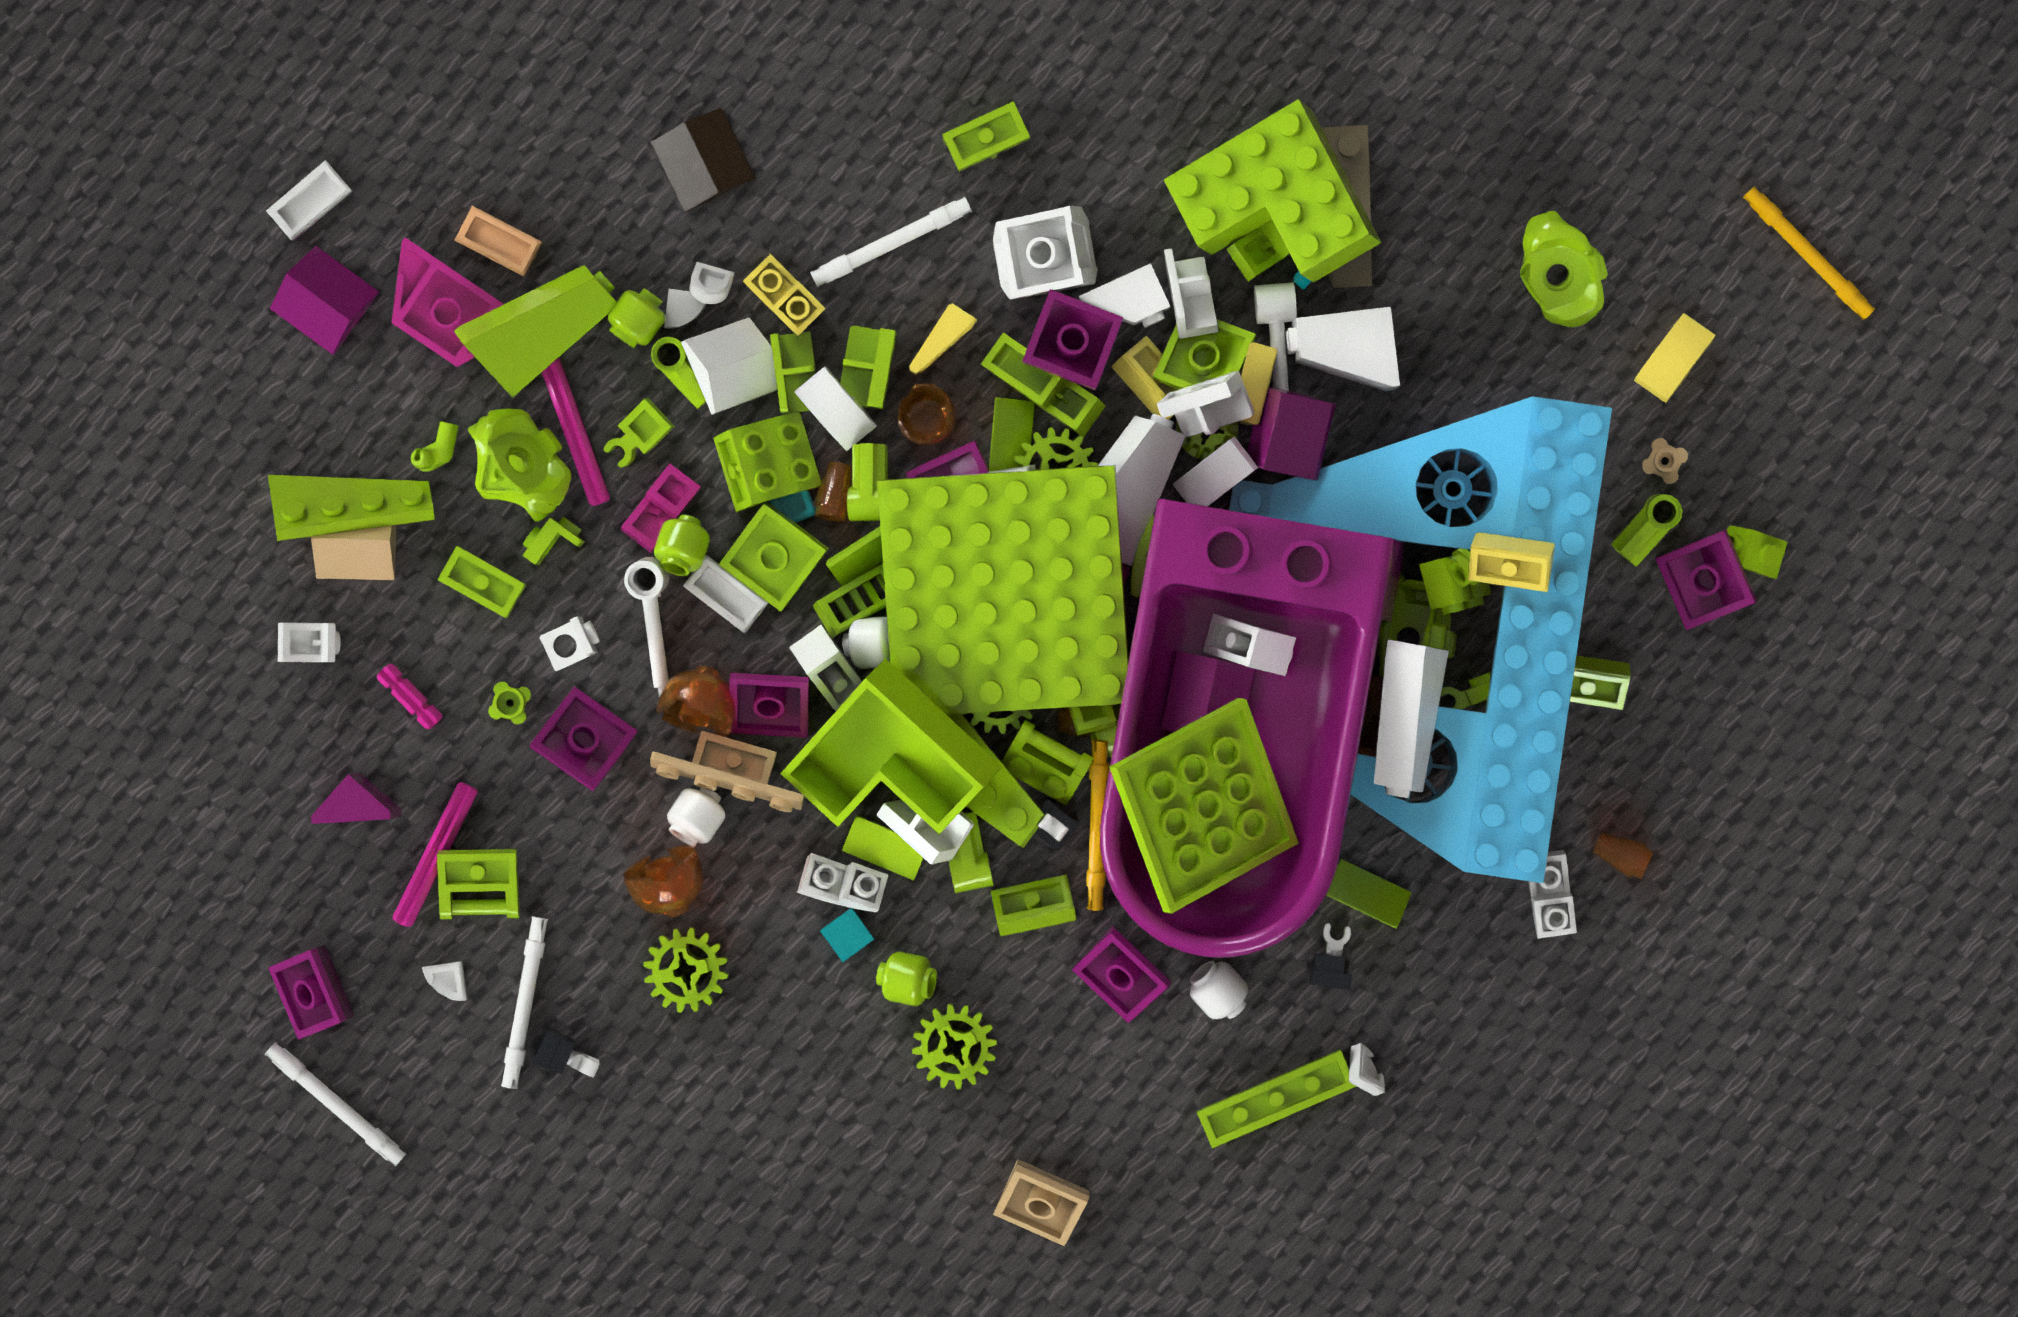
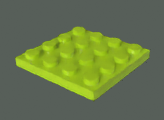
(1204, 805)

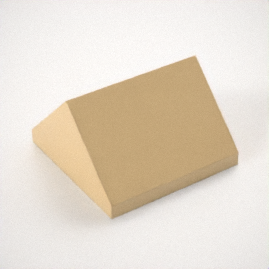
(356, 554)
(1041, 1202)

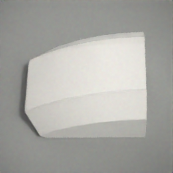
(1044, 252)

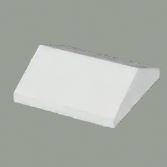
(732, 364)

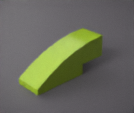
(1052, 393)

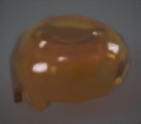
(935, 423)

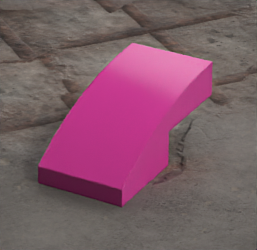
(663, 501)

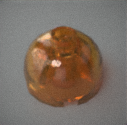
(698, 700)
(667, 882)

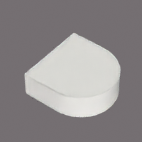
(710, 283)

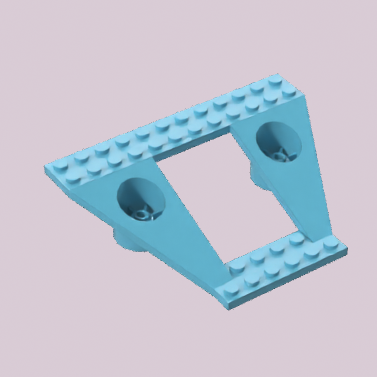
(1542, 486)

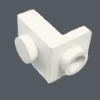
(308, 642)

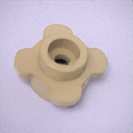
(1675, 457)

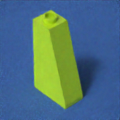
(537, 327)

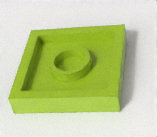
(773, 556)

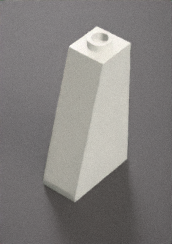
(1143, 464)
(1408, 715)

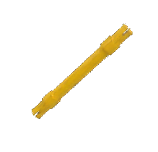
(1773, 216)
(1096, 874)

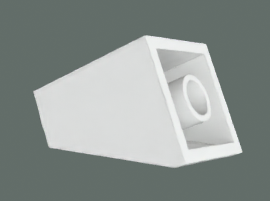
(1348, 345)

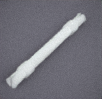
(845, 263)
(533, 953)
(297, 1071)

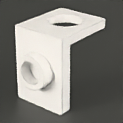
(585, 638)

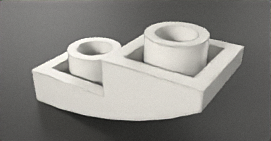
(835, 408)
(1216, 474)
(842, 884)
(1553, 900)

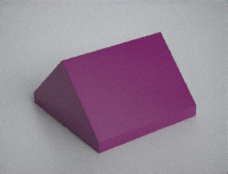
(323, 299)
(1072, 339)
(1291, 433)
(771, 704)
(355, 801)
(1121, 974)
(311, 992)

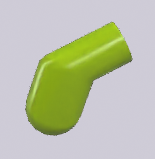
(439, 452)

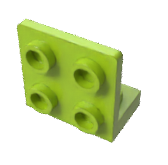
(767, 460)

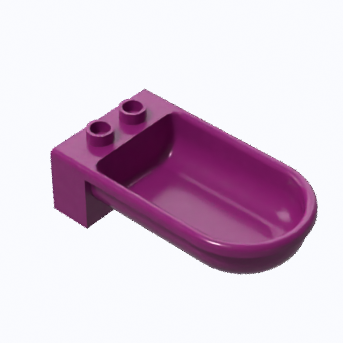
(1288, 578)

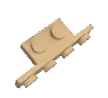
(730, 766)

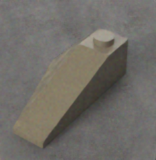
(1352, 151)

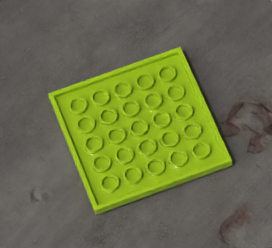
(1006, 588)

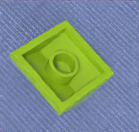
(1203, 356)

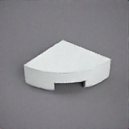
(681, 308)
(447, 979)
(1363, 1072)

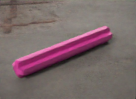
(575, 434)
(427, 867)

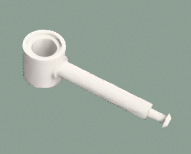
(1275, 306)
(651, 614)

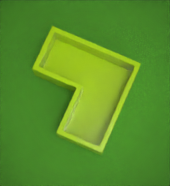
(1279, 174)
(892, 737)

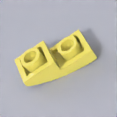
(784, 295)
(1674, 357)

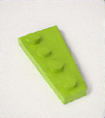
(335, 505)
(1003, 798)

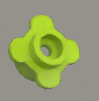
(502, 694)

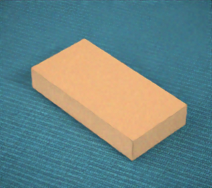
(498, 241)

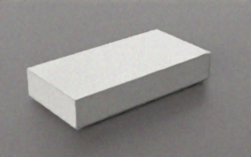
(309, 200)
(726, 594)

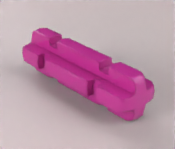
(409, 696)

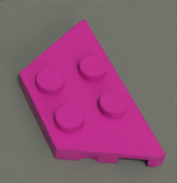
(436, 301)

